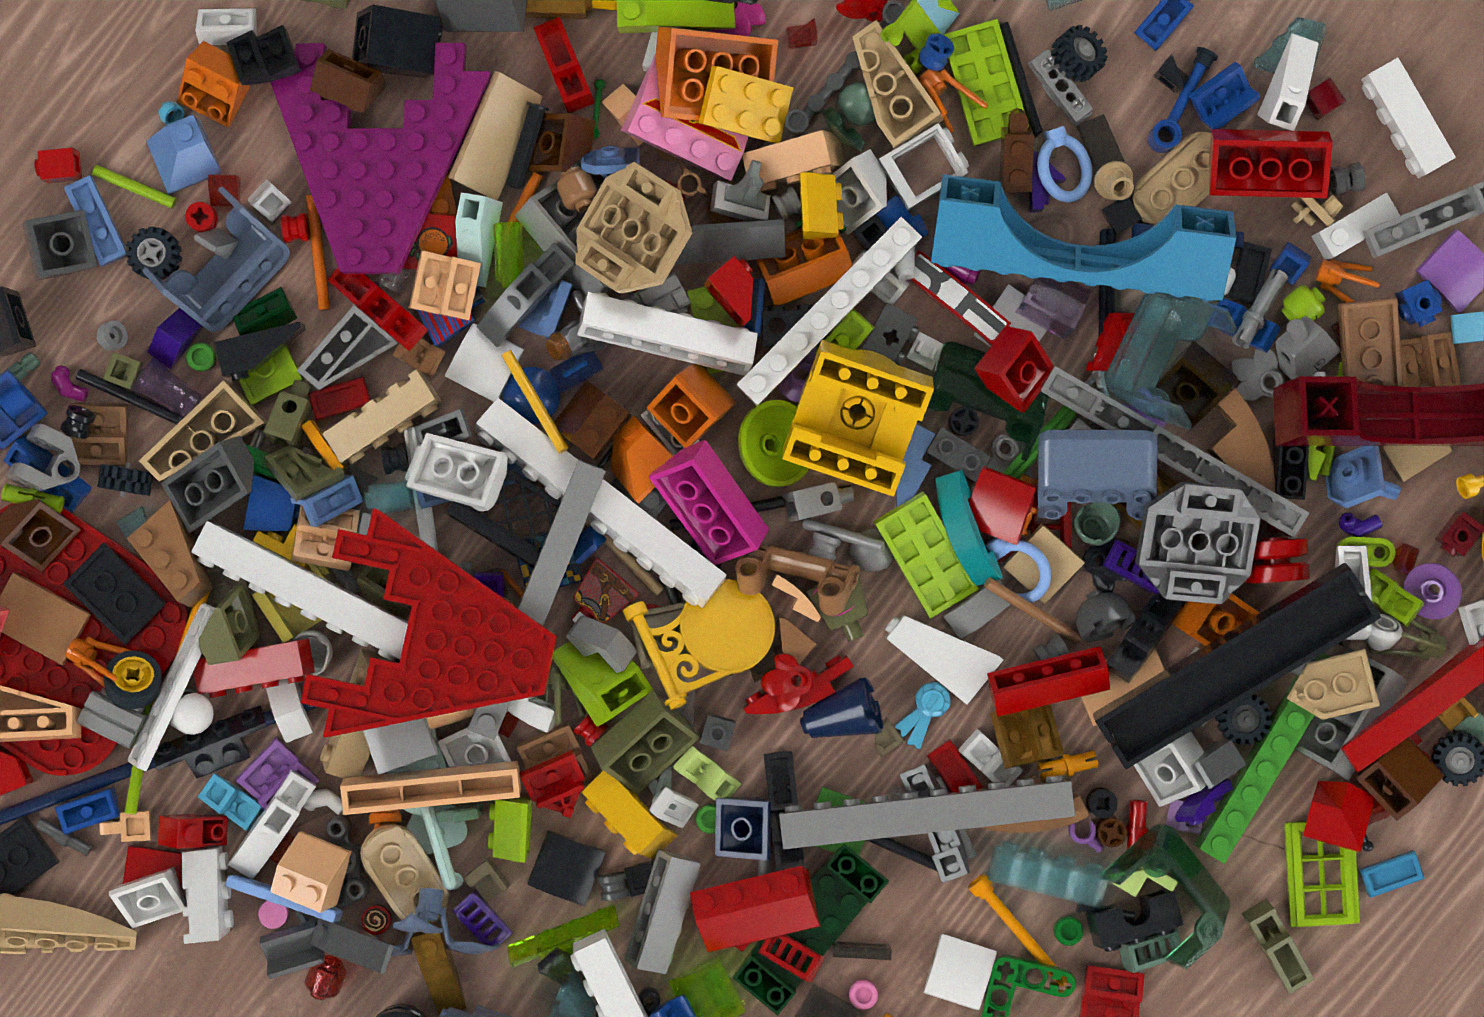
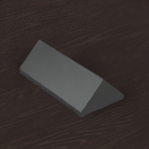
(736, 239)

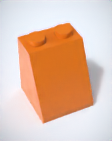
(691, 404)

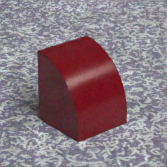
(1324, 98)

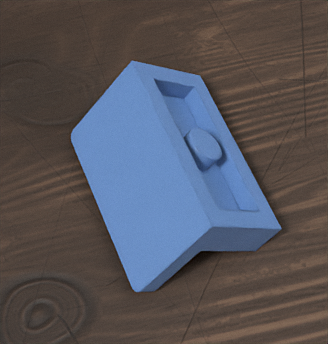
(331, 501)

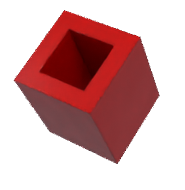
(58, 165)

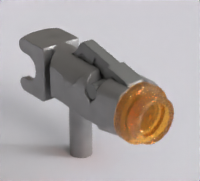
(567, 343)

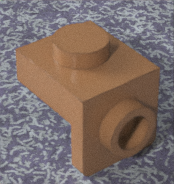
(422, 356)

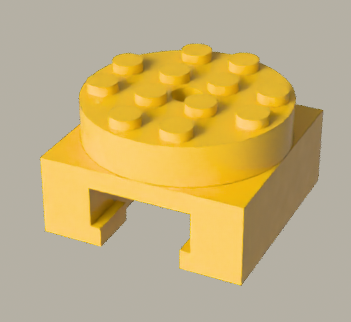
(862, 446)

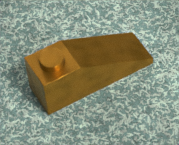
(438, 970)

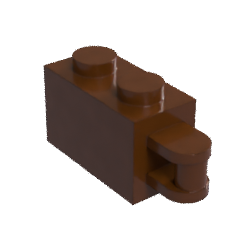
(1016, 153)

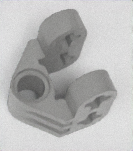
(50, 440)

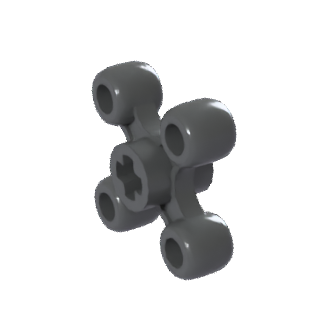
(353, 872)

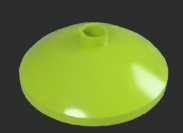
(769, 423)

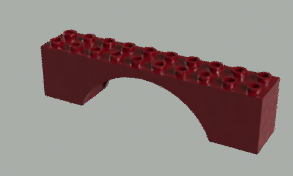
(1367, 414)

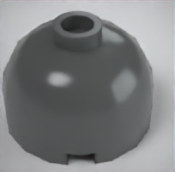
(1102, 615)

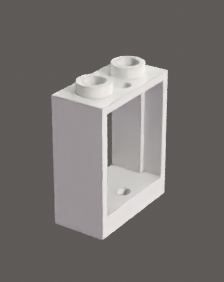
(898, 182)

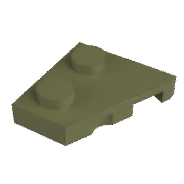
(300, 472)

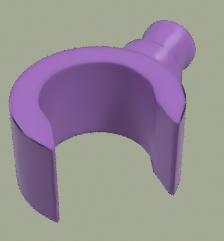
(1090, 839)

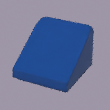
(893, 211)
(1292, 262)
(587, 544)

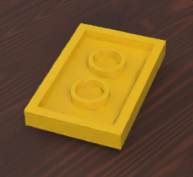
(745, 104)

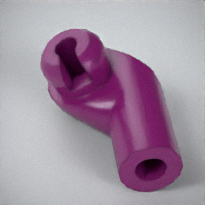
(65, 388)

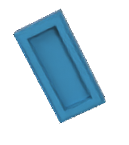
(1391, 873)

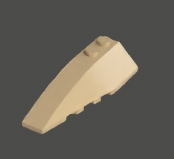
(48, 925)

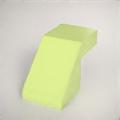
(706, 774)
(1136, 880)

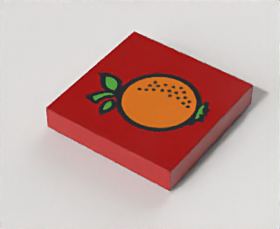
(435, 236)

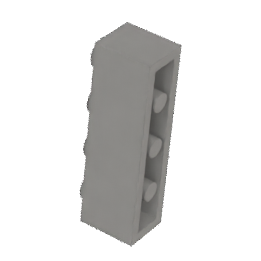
(662, 912)

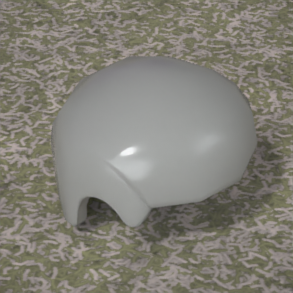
(869, 559)

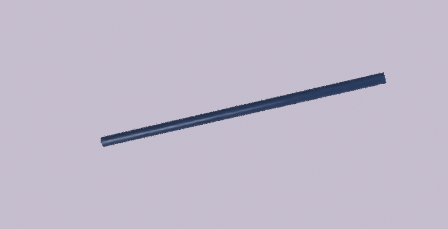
(87, 785)

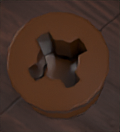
(1116, 834)

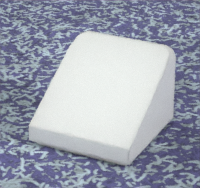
(269, 201)

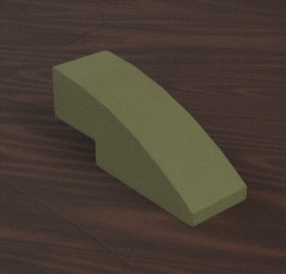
(1277, 946)

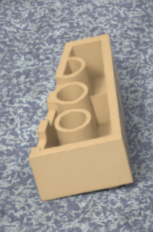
(216, 418)
(382, 418)
(349, 752)

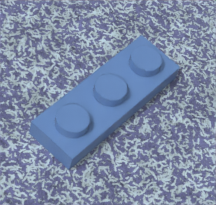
(103, 232)

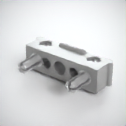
(1075, 111)

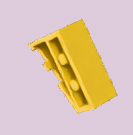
(628, 816)

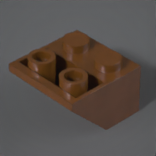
(346, 81)
(1400, 778)

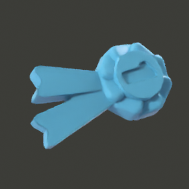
(931, 701)

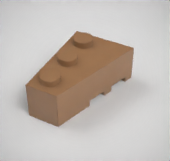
(167, 550)

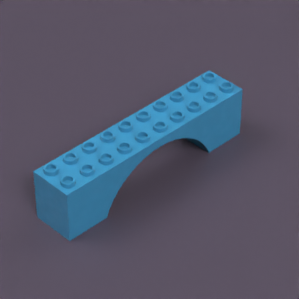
(1177, 256)

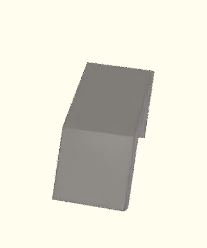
(975, 611)
(593, 637)

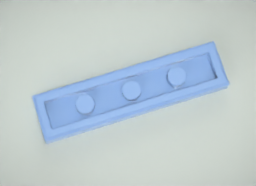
(263, 890)

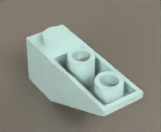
(475, 231)

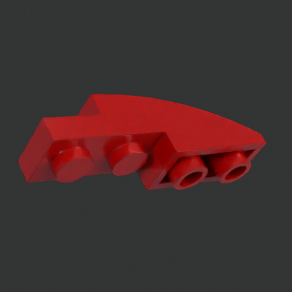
(822, 688)

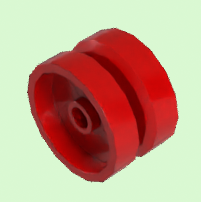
(1276, 560)

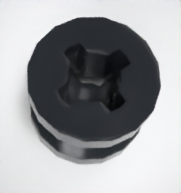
(78, 421)
(968, 421)
(394, 458)
(1097, 798)

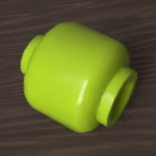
(1304, 303)

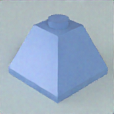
(183, 154)

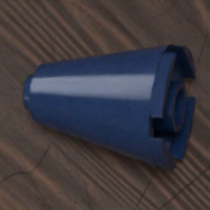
(844, 713)

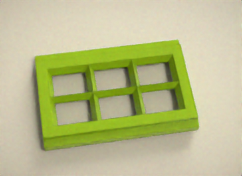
(1296, 886)

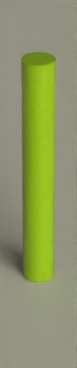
(134, 186)

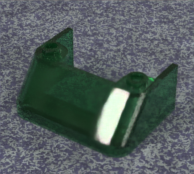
(959, 383)
(1163, 852)

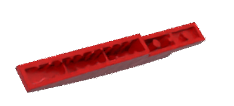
(1418, 707)

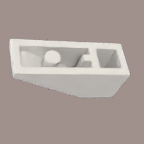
(1349, 229)

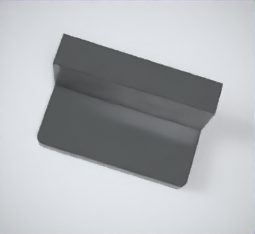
(291, 950)

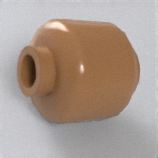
(577, 189)

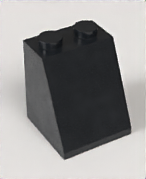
(396, 41)

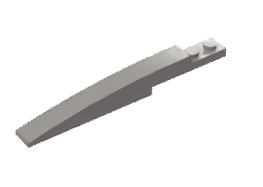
(1425, 220)
(1173, 449)
(549, 570)

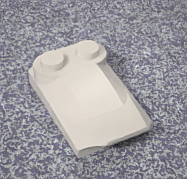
(457, 471)

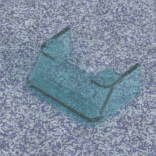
(1149, 344)

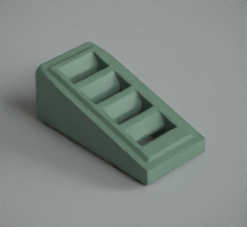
(1129, 951)

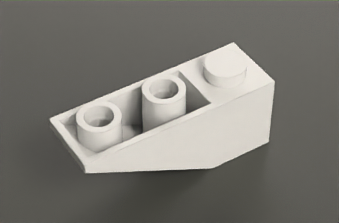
(1290, 84)

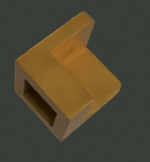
(1456, 713)

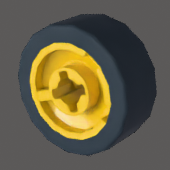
(133, 693)

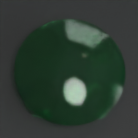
(835, 124)

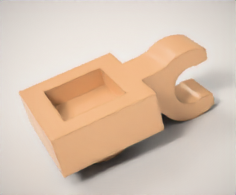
(131, 827)

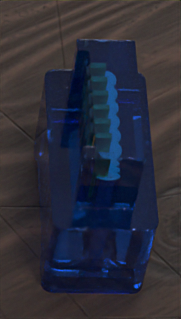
(576, 371)

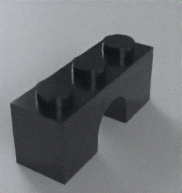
(1158, 915)

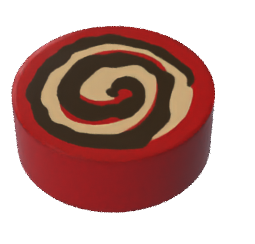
(376, 919)

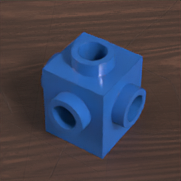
(1419, 303)

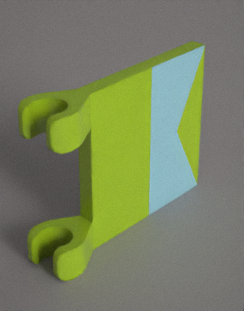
(918, 22)

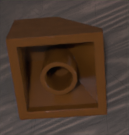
(561, 142)
(35, 532)

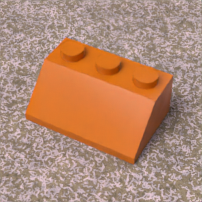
(806, 268)

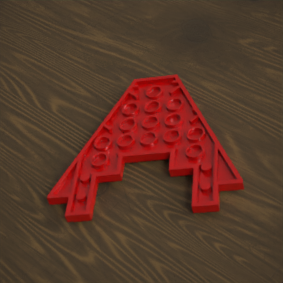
(459, 646)

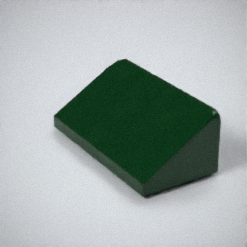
(265, 313)

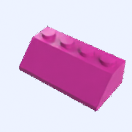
(709, 503)

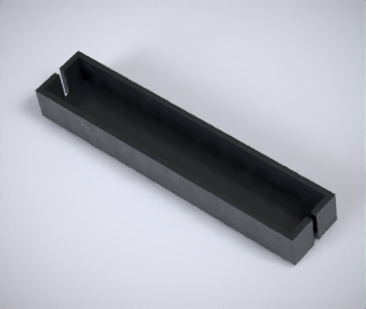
(1236, 665)

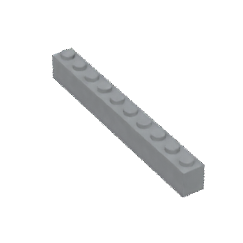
(927, 813)

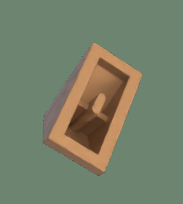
(794, 640)

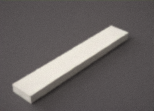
(170, 692)

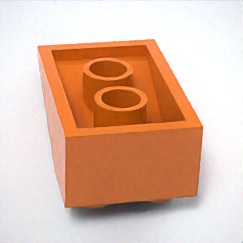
(1211, 621)

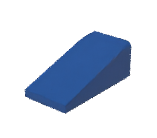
(1163, 21)

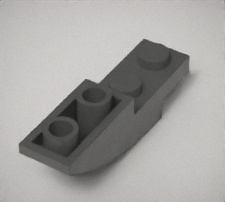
(524, 294)

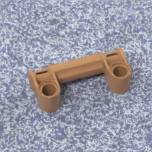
(834, 579)

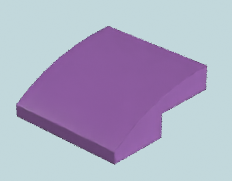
(1455, 270)
(270, 769)

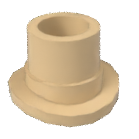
(1114, 181)

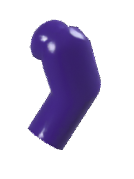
(1357, 527)

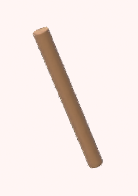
(1032, 610)

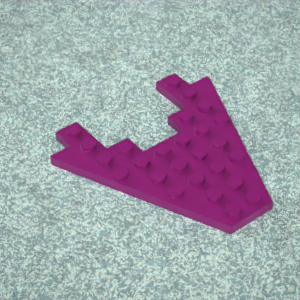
(378, 181)

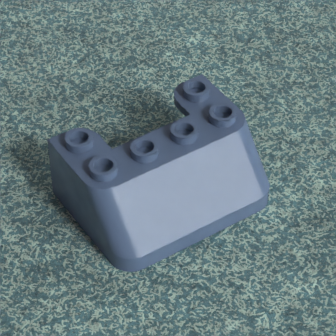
(1096, 468)

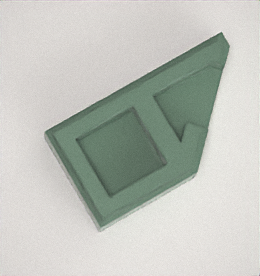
(460, 813)

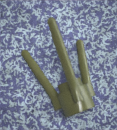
(1428, 643)
(557, 683)

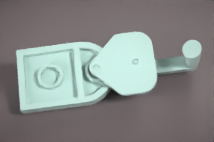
(434, 835)

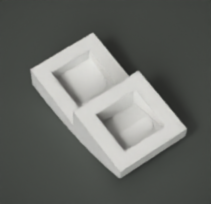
(988, 759)

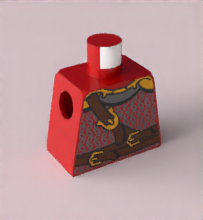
(602, 593)

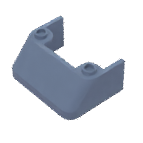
(227, 284)

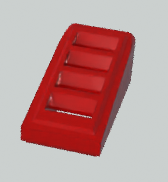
(814, 966)

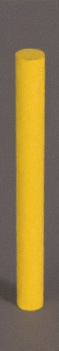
(534, 401)

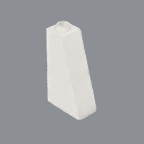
(946, 658)

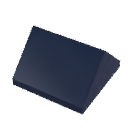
(743, 828)

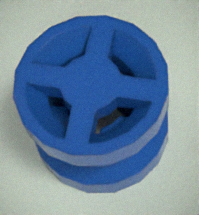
(936, 52)

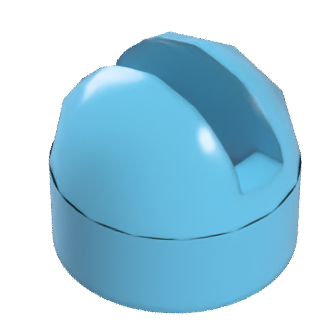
(166, 108)

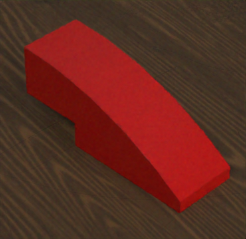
(564, 65)

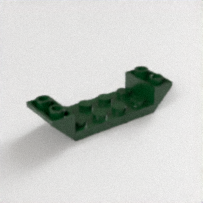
(840, 893)

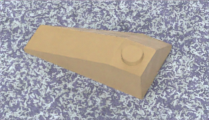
(895, 93)

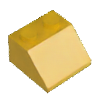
(819, 205)

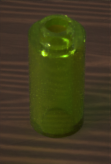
(508, 252)

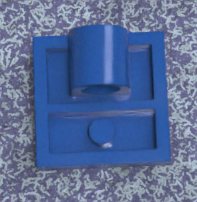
(17, 408)

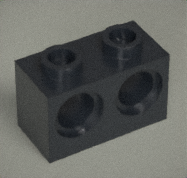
(789, 318)

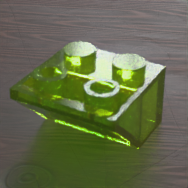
(709, 990)

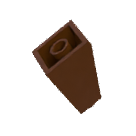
(591, 420)

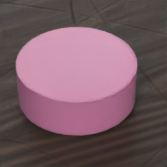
(273, 915)
(863, 994)

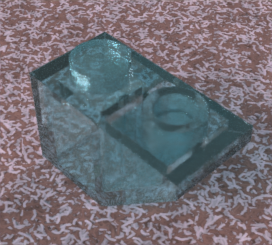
(389, 497)
(573, 1000)

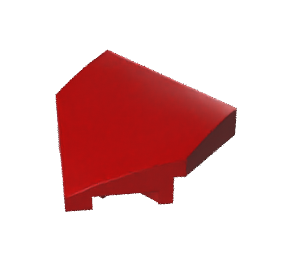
(555, 783)

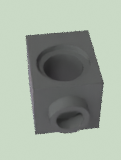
(717, 732)

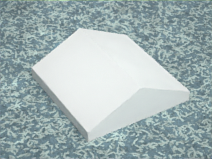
(470, 748)

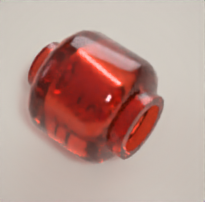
(326, 979)

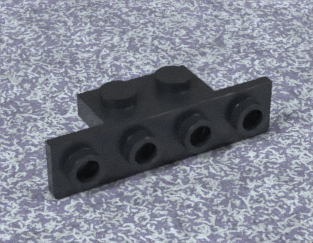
(214, 747)

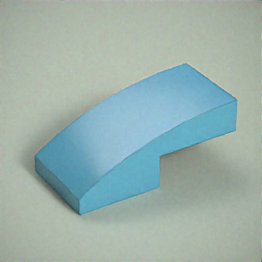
(231, 801)

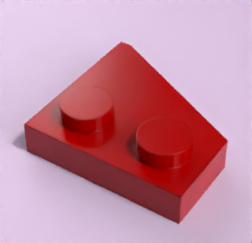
(1110, 340)

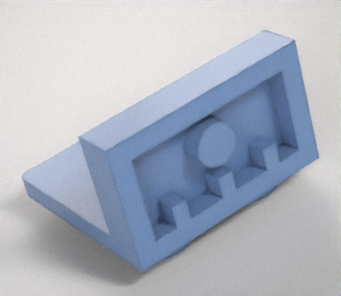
(550, 311)

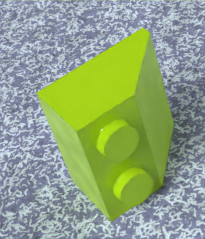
(511, 828)

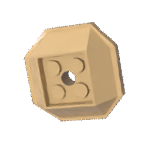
(609, 236)

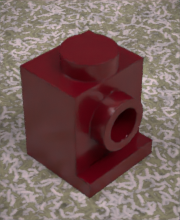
(1448, 535)

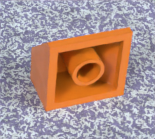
(635, 456)

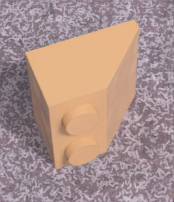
(311, 872)

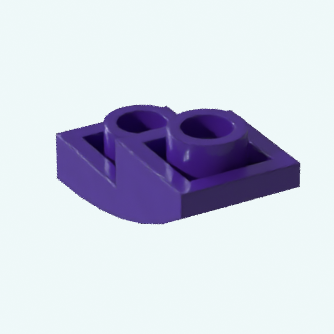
(1202, 803)

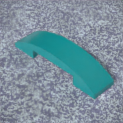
(962, 528)

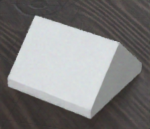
(149, 898)

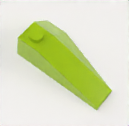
(648, 15)

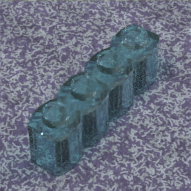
(1047, 875)

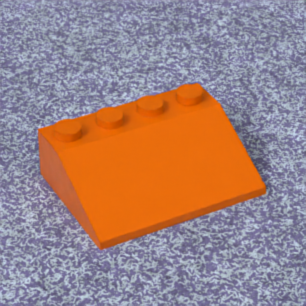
(686, 61)

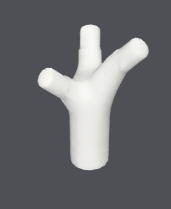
(1098, 377)

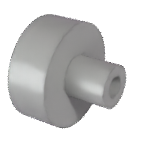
(112, 335)

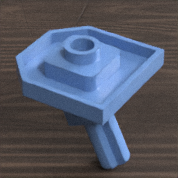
(609, 160)
(1358, 478)

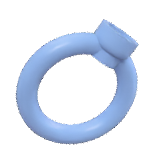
(1056, 138)
(1003, 547)

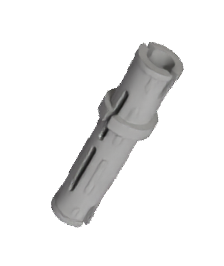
(1255, 316)

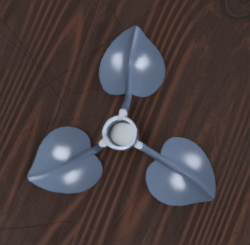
(428, 909)

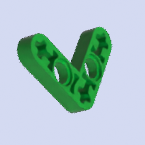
(1019, 979)

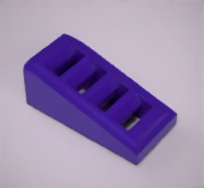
(1132, 576)
(467, 920)

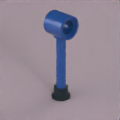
(1202, 62)

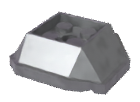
(1219, 559)

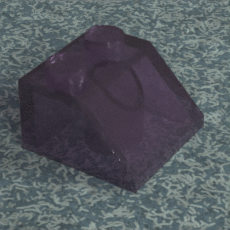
(1054, 305)

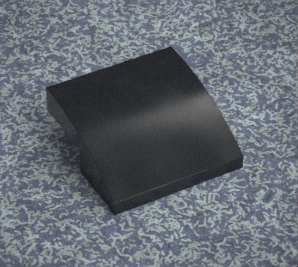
(263, 57)
(566, 868)

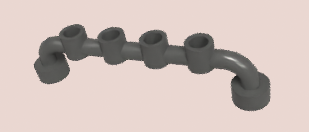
(797, 119)

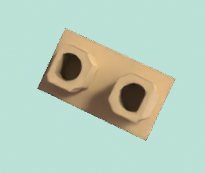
(1325, 212)

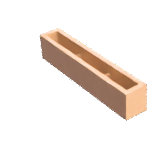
(430, 787)

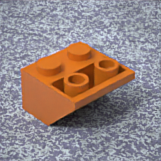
(211, 84)

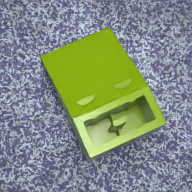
(598, 685)

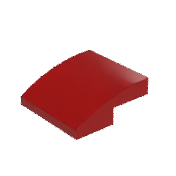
(1001, 504)
(1111, 993)

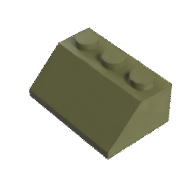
(644, 743)

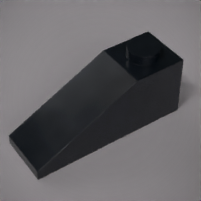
(251, 351)

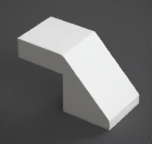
(288, 710)

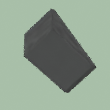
(449, 426)
(1219, 762)

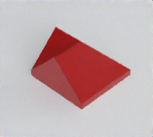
(1339, 815)

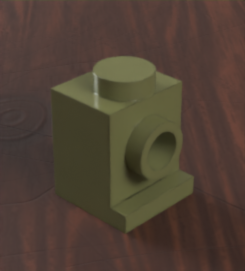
(123, 370)

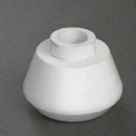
(1384, 633)

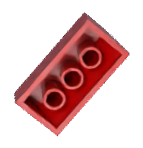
(1269, 163)
(755, 909)

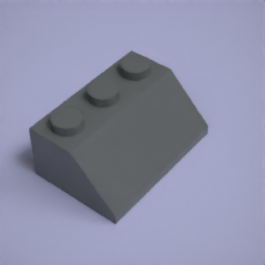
(482, 15)
(211, 482)

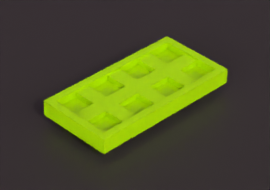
(985, 69)
(925, 554)

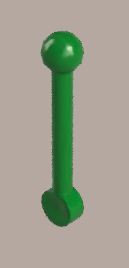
(599, 85)

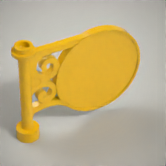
(723, 637)

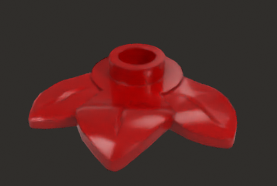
(861, 9)
(783, 682)

